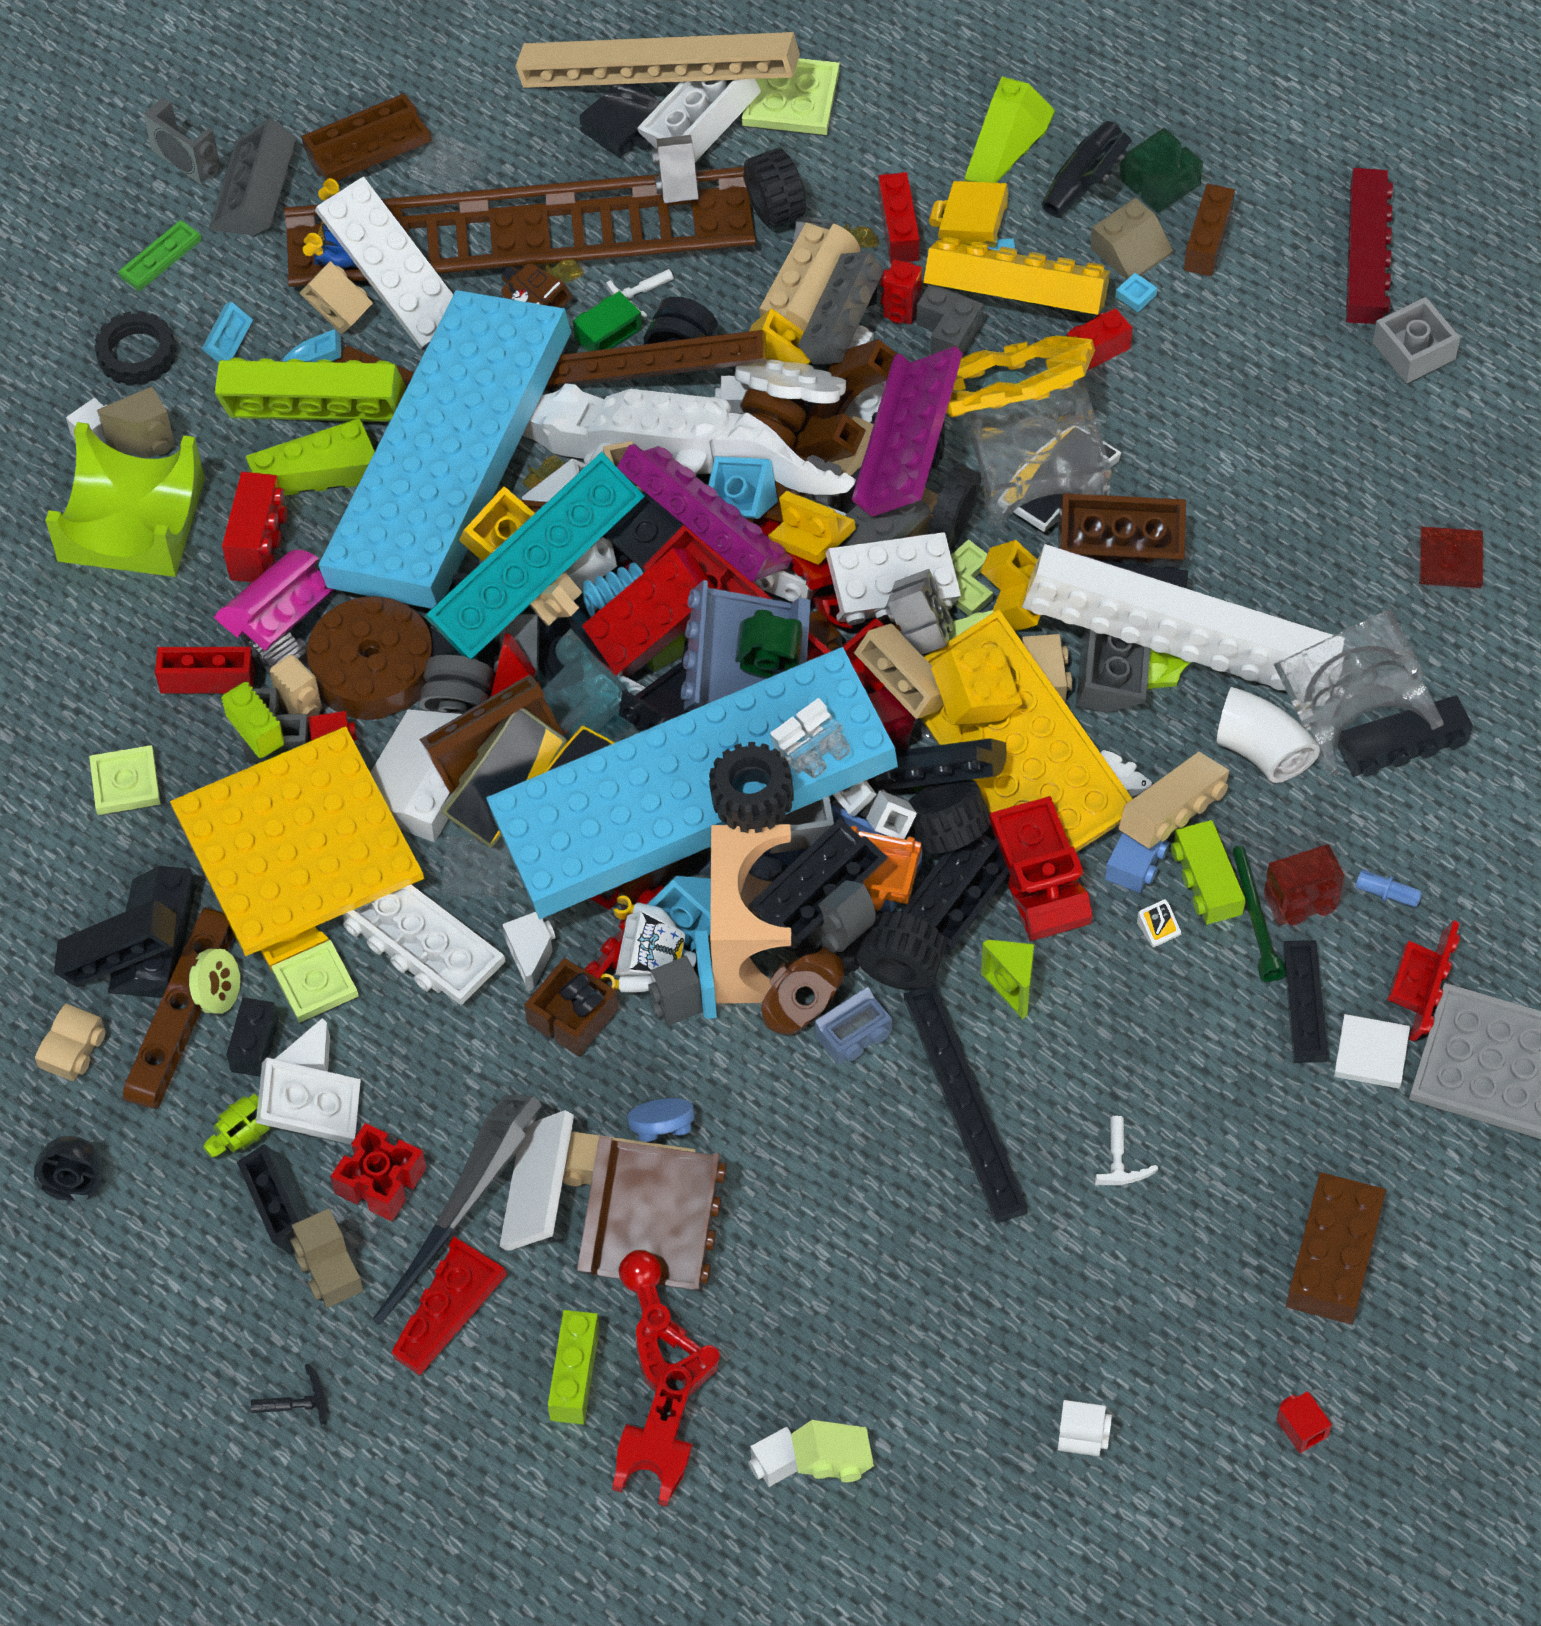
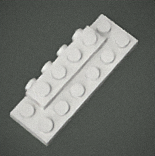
(426, 942)

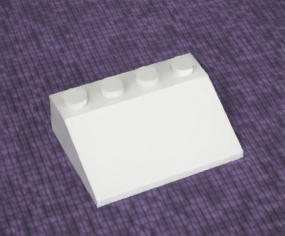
(409, 777)

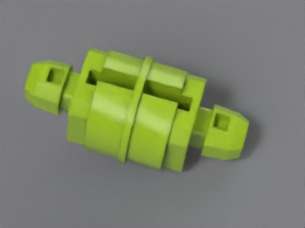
(233, 1115)

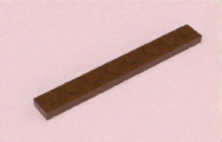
(659, 359)

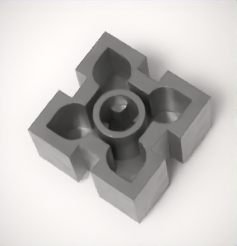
(920, 612)

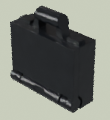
(616, 116)

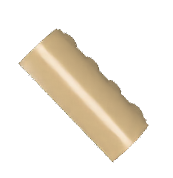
(807, 272)

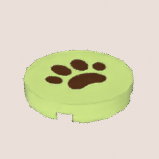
(215, 981)

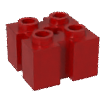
(378, 1172)

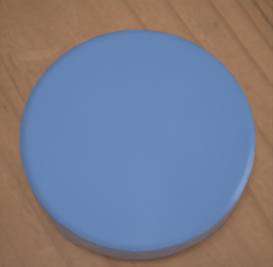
(661, 1118)

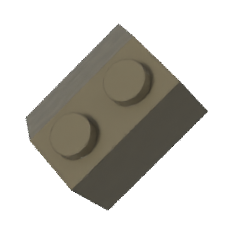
(1131, 239)
(137, 425)

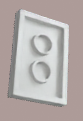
(308, 1101)

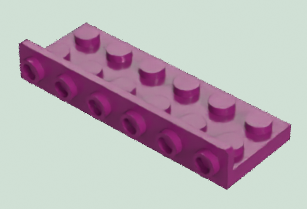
(906, 431)
(704, 512)

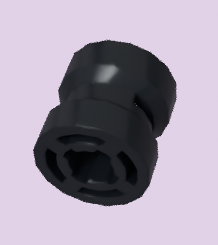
(581, 994)

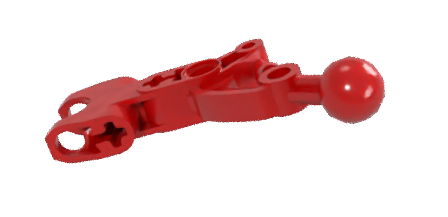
(656, 1445)

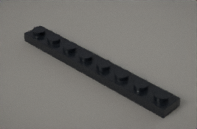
(965, 1104)

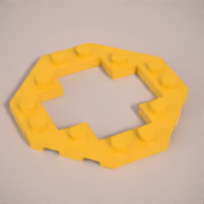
(1066, 363)

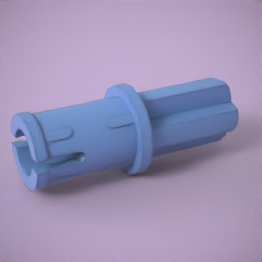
(1388, 888)

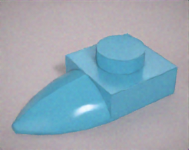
(323, 346)

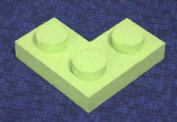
(967, 565)

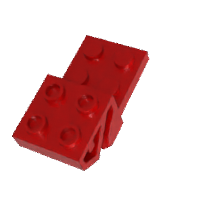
(1041, 869)

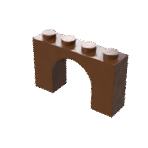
(827, 429)

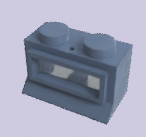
(853, 1026)

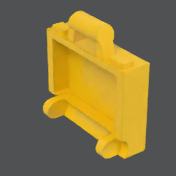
(971, 212)

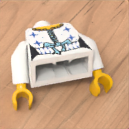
(647, 943)

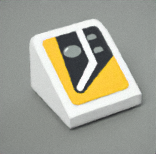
(1158, 923)

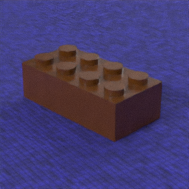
(1123, 529)
(1335, 1248)

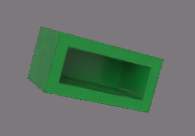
(607, 323)

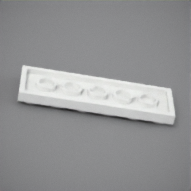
(387, 259)

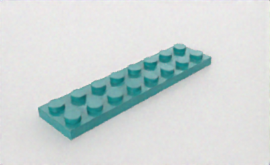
(534, 556)

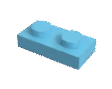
(227, 333)

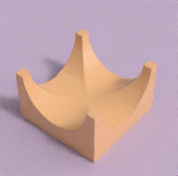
(734, 928)

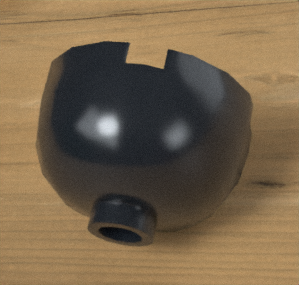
(63, 1164)

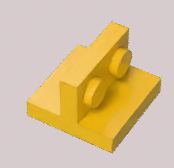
(810, 528)

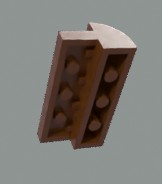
(365, 138)

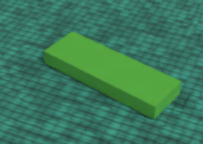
(159, 255)

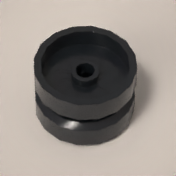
(679, 320)

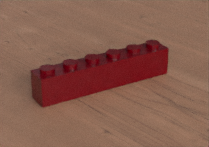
(1367, 246)

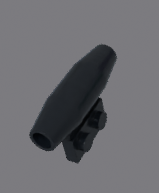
(1085, 167)

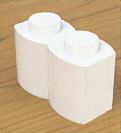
(1084, 1428)

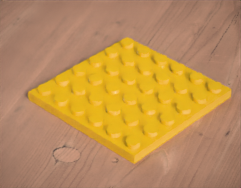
(296, 841)

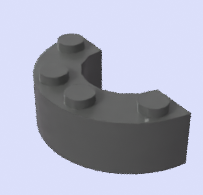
(845, 916)

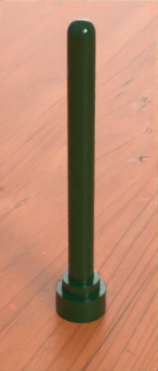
(1270, 966)

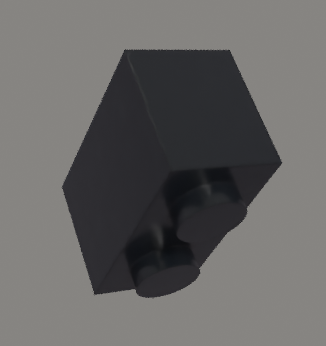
(252, 1036)

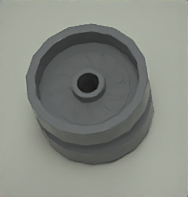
(455, 684)

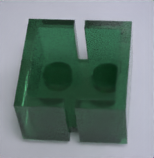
(1155, 170)

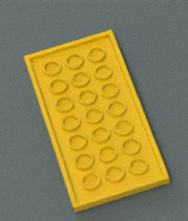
(1043, 743)

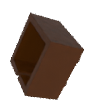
(554, 1015)

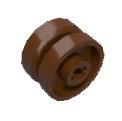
(778, 413)

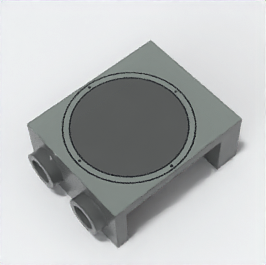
(194, 158)

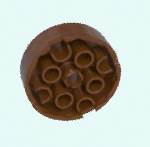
(369, 657)

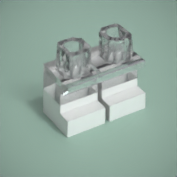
(810, 738)

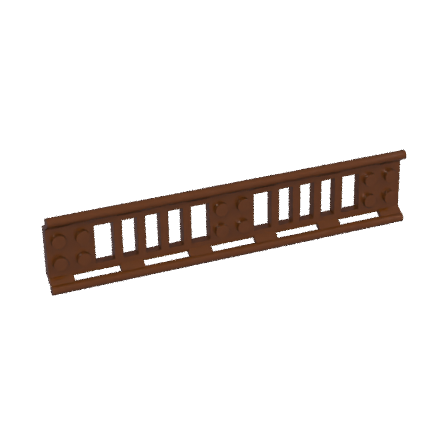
(522, 232)

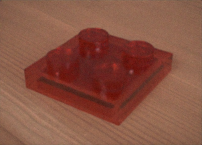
(1451, 557)

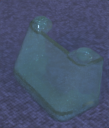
(584, 690)

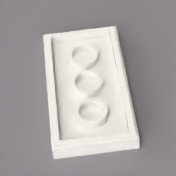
(537, 1181)

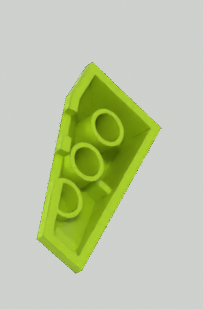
(1011, 126)

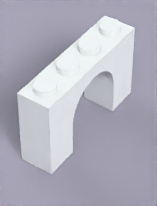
(600, 556)

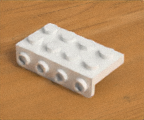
(867, 572)

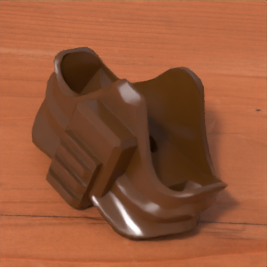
(818, 971)

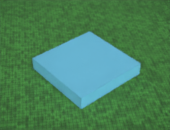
(705, 974)

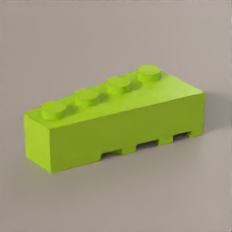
(317, 460)

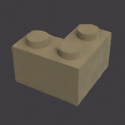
(323, 1253)

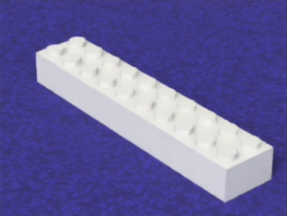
(1164, 616)

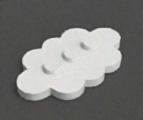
(792, 381)

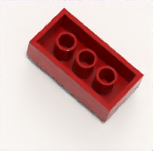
(646, 613)

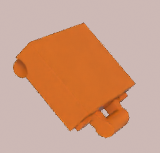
(896, 876)

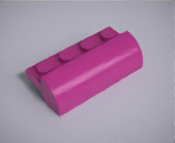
(276, 599)

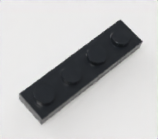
(1305, 1001)

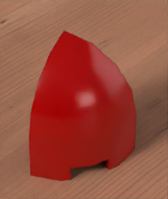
(829, 608)

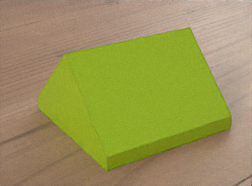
(1009, 971)

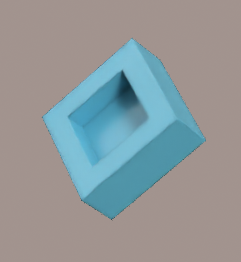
(1136, 292)

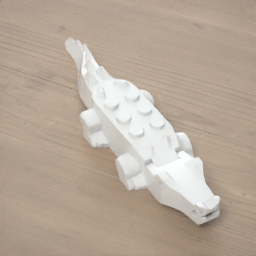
(685, 425)

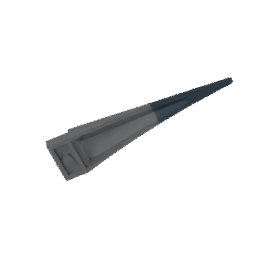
(493, 1150)

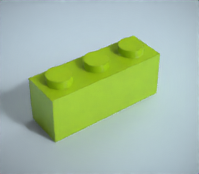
(1208, 872)
(573, 1367)

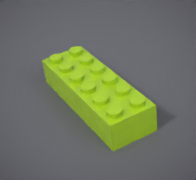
(309, 389)

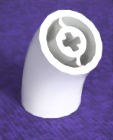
(1266, 736)

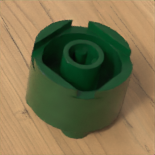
(768, 644)

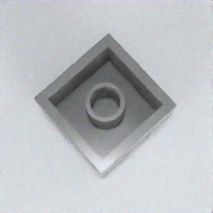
(1416, 340)

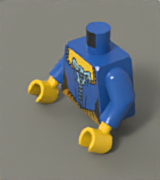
(325, 245)

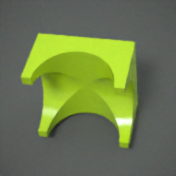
(127, 507)

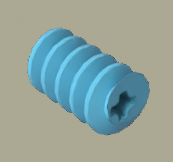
(603, 590)

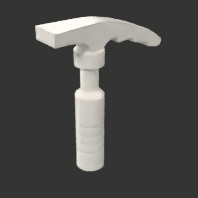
(644, 286)
(1117, 1174)

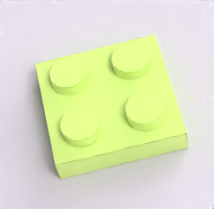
(124, 780)
(314, 981)

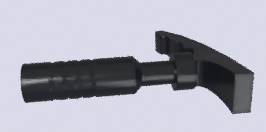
(287, 1403)

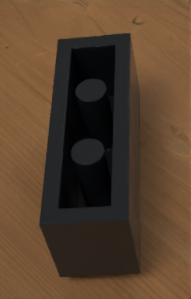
(273, 1194)

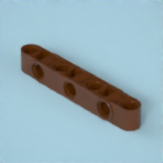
(172, 1026)

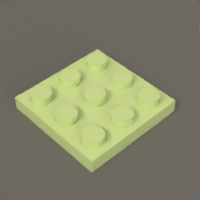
(796, 102)

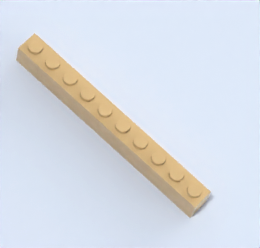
(658, 60)

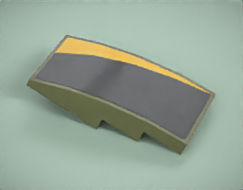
(512, 754)

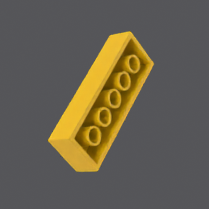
(1017, 276)

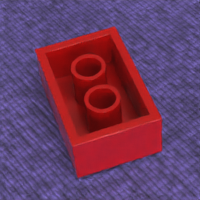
(254, 526)

